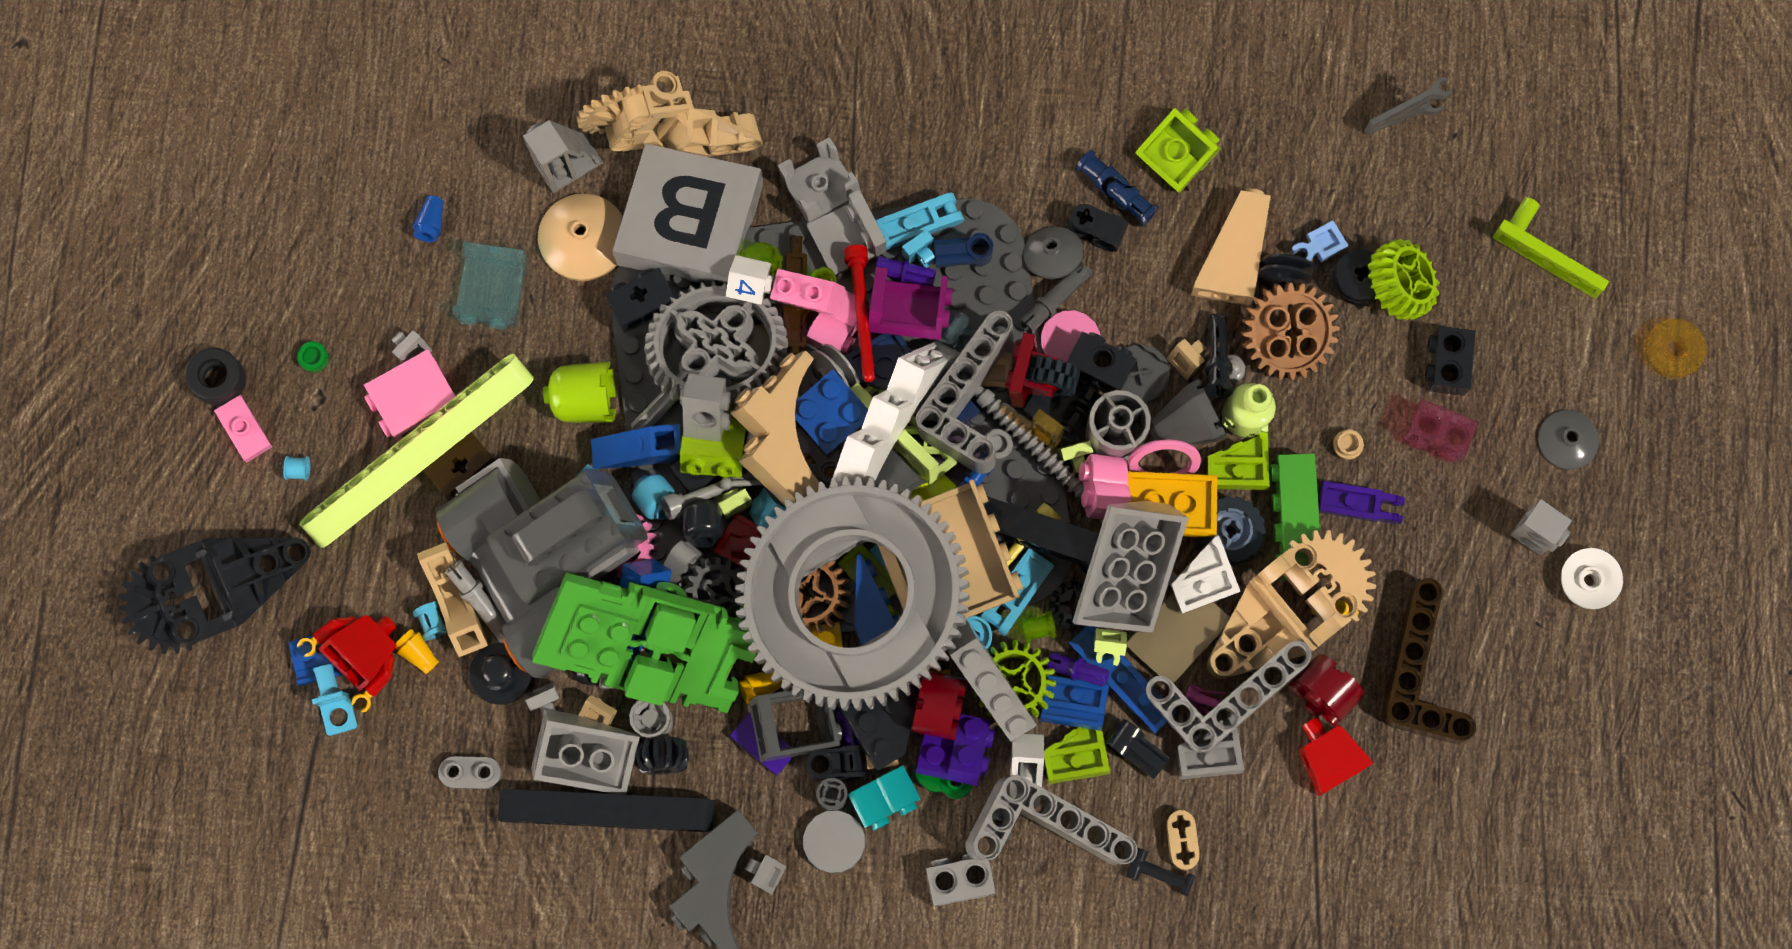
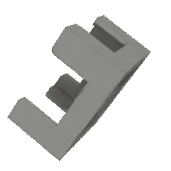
(819, 184)

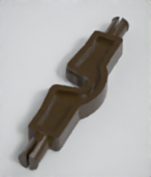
(794, 317)

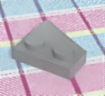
(1221, 760)

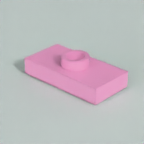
(243, 428)

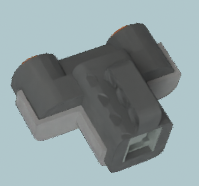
(530, 543)

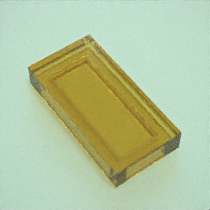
(1047, 429)

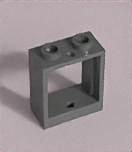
(766, 731)

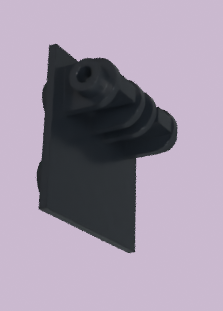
(1070, 411)

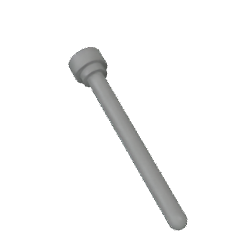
(675, 504)

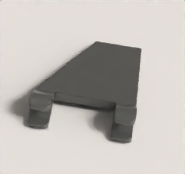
(1411, 108)

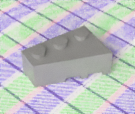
(560, 153)

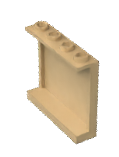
(985, 558)

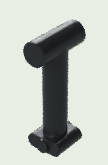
(1140, 865)

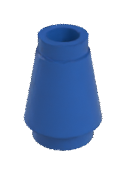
(429, 220)

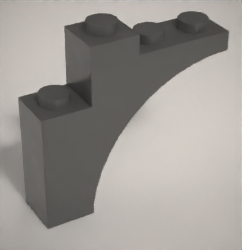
(713, 865)

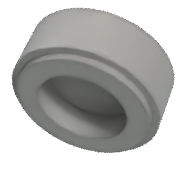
(1002, 442)

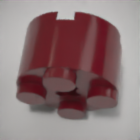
(1327, 690)
(939, 705)

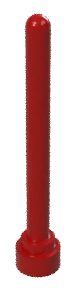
(856, 258)

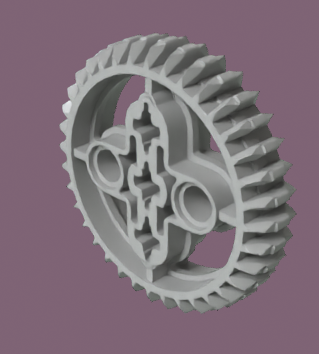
(715, 342)

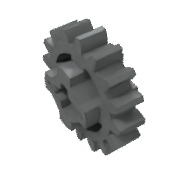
(722, 579)

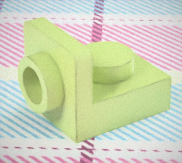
(733, 501)

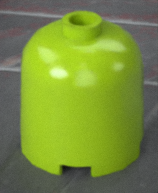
(581, 393)

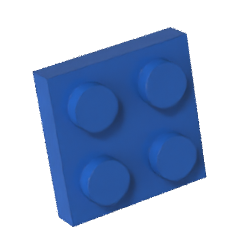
(829, 412)

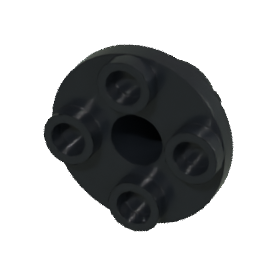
(497, 677)

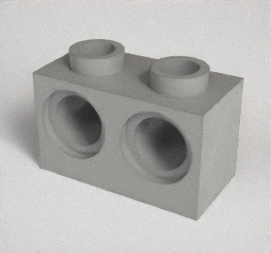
(1542, 528)
(962, 889)

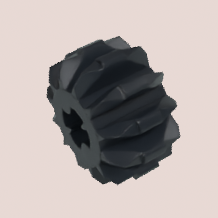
(662, 755)

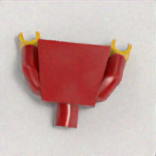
(359, 651)

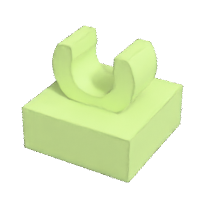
(1075, 453)
(1110, 642)

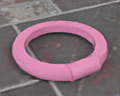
(1156, 445)

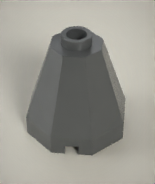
(1189, 418)

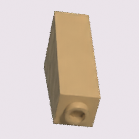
(1235, 257)

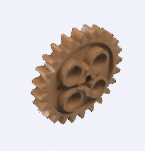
(1316, 327)

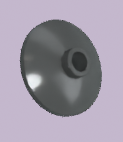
(1053, 262)
(1558, 449)

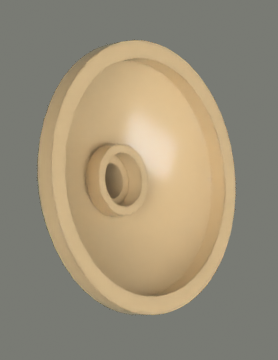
(584, 255)

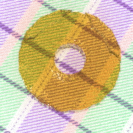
(1687, 337)

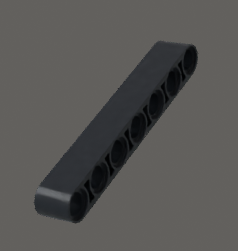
(606, 810)

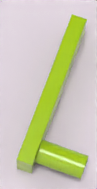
(1516, 238)

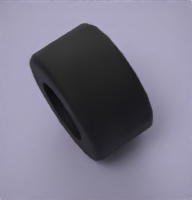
(204, 362)

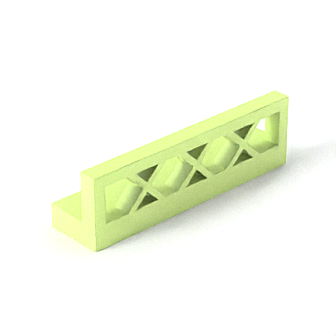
(908, 448)

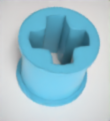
(296, 468)

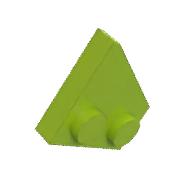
(1242, 465)
(1077, 756)

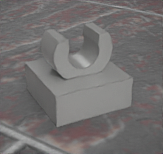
(408, 346)
(542, 697)
(766, 873)

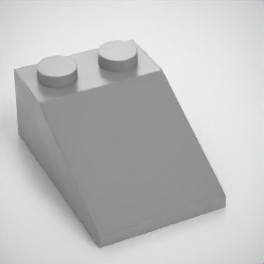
(584, 753)

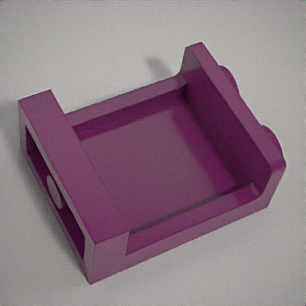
(909, 307)

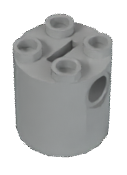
(1117, 424)

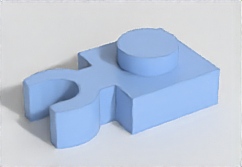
(1322, 243)

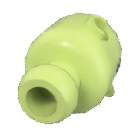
(1248, 410)

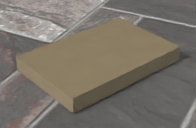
(1177, 637)

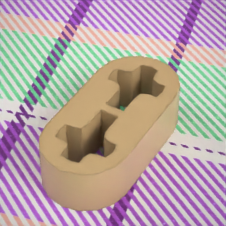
(1190, 840)

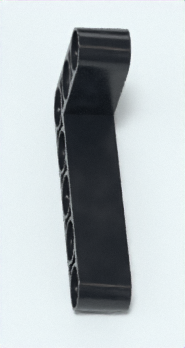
(1043, 533)

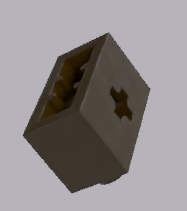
(444, 470)

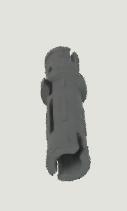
(1046, 306)

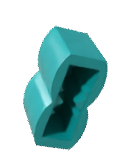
(885, 797)

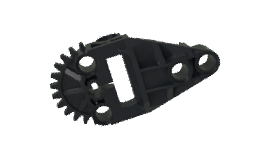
(232, 574)

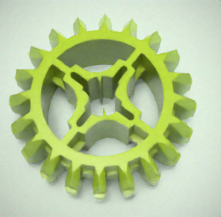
(1403, 279)
(1029, 662)

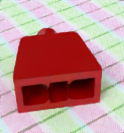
(1331, 756)

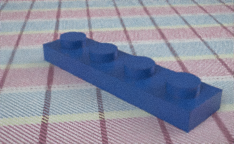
(1123, 680)

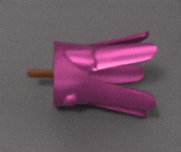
(1197, 694)

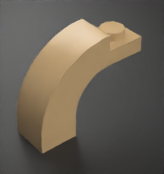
(459, 616)

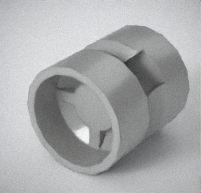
(651, 720)

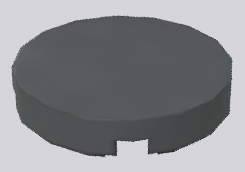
(1149, 373)

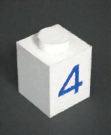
(749, 280)

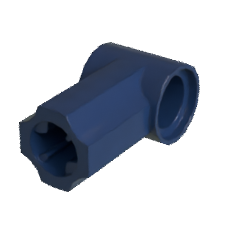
(959, 251)

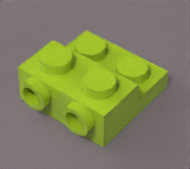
(1179, 148)

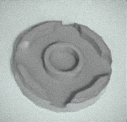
(834, 841)

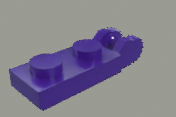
(1357, 502)

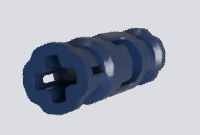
(1120, 191)

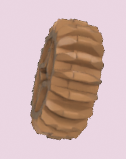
(834, 601)

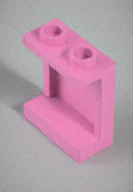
(408, 394)

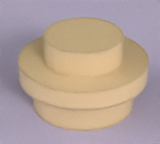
(1348, 444)

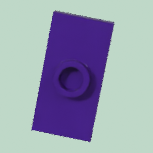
(745, 736)

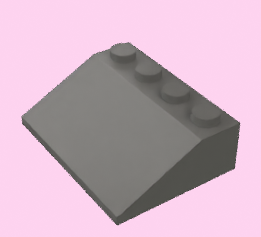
(1131, 566)

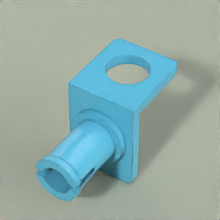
(331, 699)

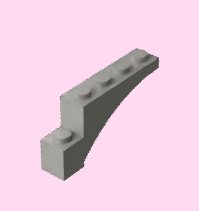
(990, 683)

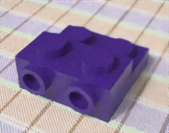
(958, 759)

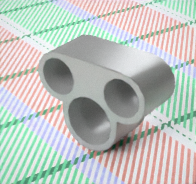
(680, 559)

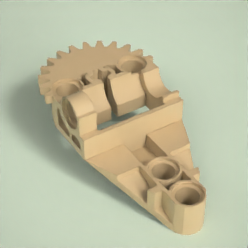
(635, 113)
(1272, 623)

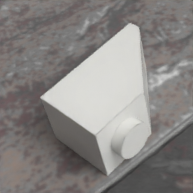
(1027, 761)

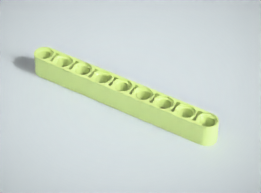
(416, 450)

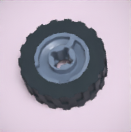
(1248, 528)

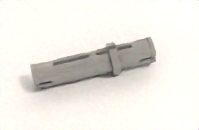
(472, 592)

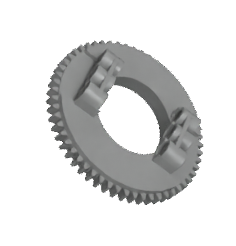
(821, 531)

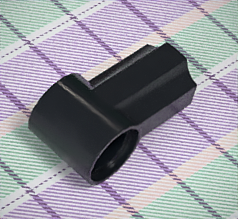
(1130, 743)

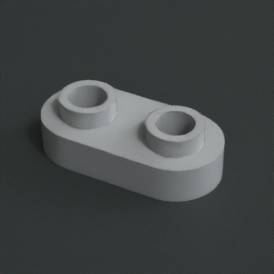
(469, 773)

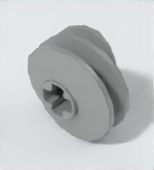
(831, 358)

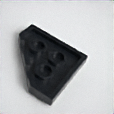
(885, 729)

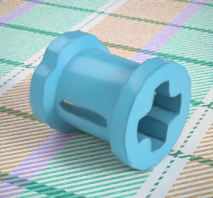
(430, 621)

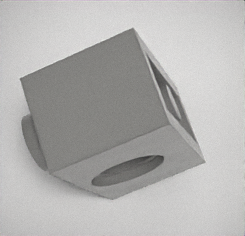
(705, 407)

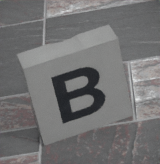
(687, 215)

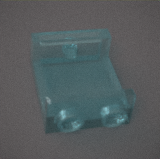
(490, 285)

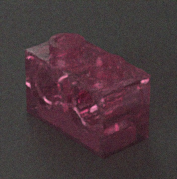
(1442, 422)

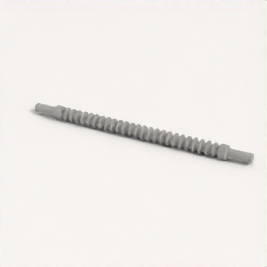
(986, 399)

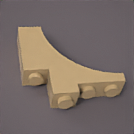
(769, 416)

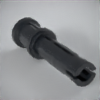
(1218, 329)

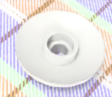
(1603, 570)

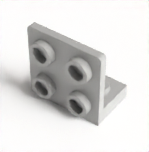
(847, 227)

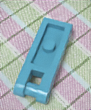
(910, 222)
(1032, 572)

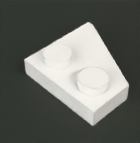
(1205, 578)

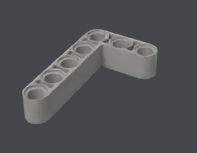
(963, 391)
(1232, 702)
(1048, 818)

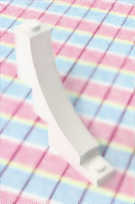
(890, 411)

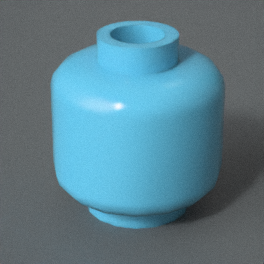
(648, 495)

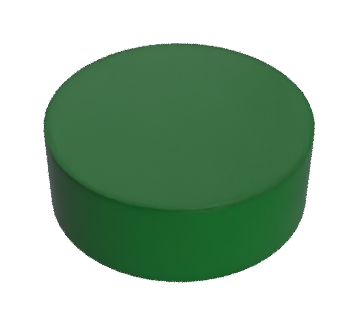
(313, 357)

